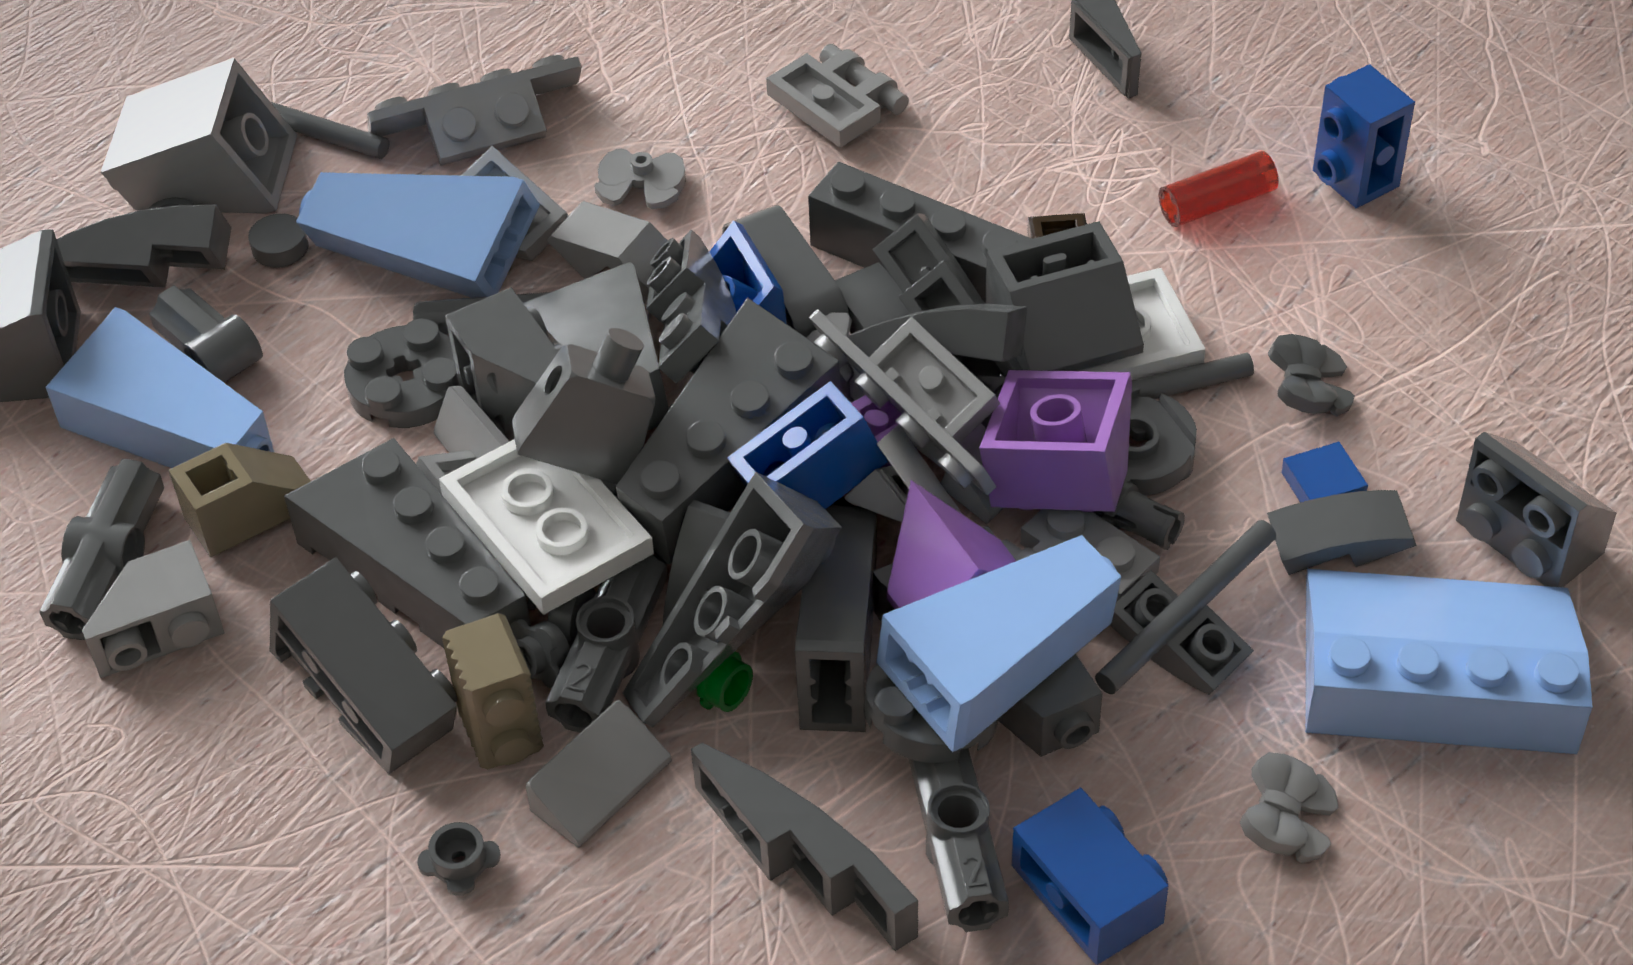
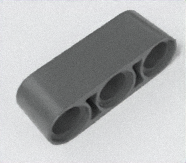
(795, 266)

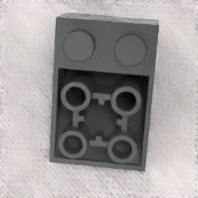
(500, 354)

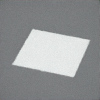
(911, 465)

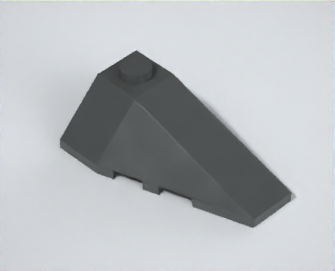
(746, 577)

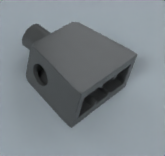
(589, 409)

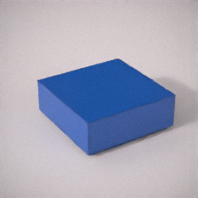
(1322, 473)

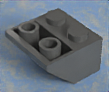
(1073, 298)
(1532, 512)

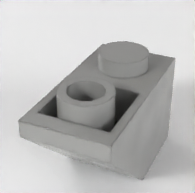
(152, 611)

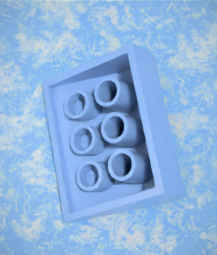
(1445, 661)

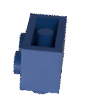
(1363, 135)
(814, 449)
(1090, 875)

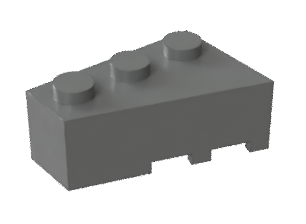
(362, 664)

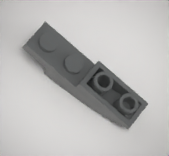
(691, 303)

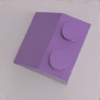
(1059, 440)

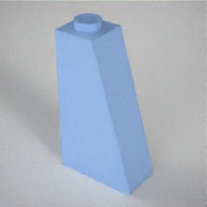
(423, 226)
(150, 397)
(996, 636)

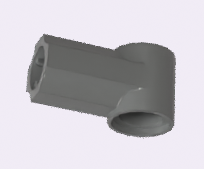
(204, 335)

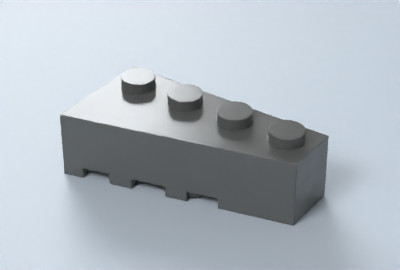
(735, 394)
(405, 541)

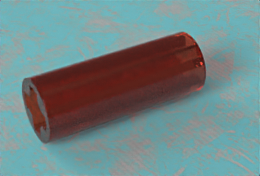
(1218, 188)

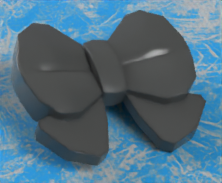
(1304, 364)

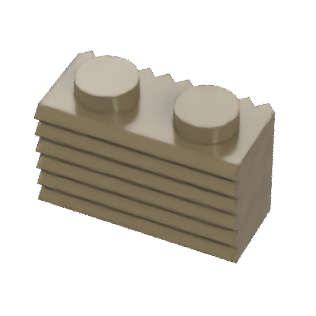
(493, 691)

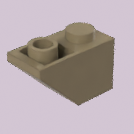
(235, 493)

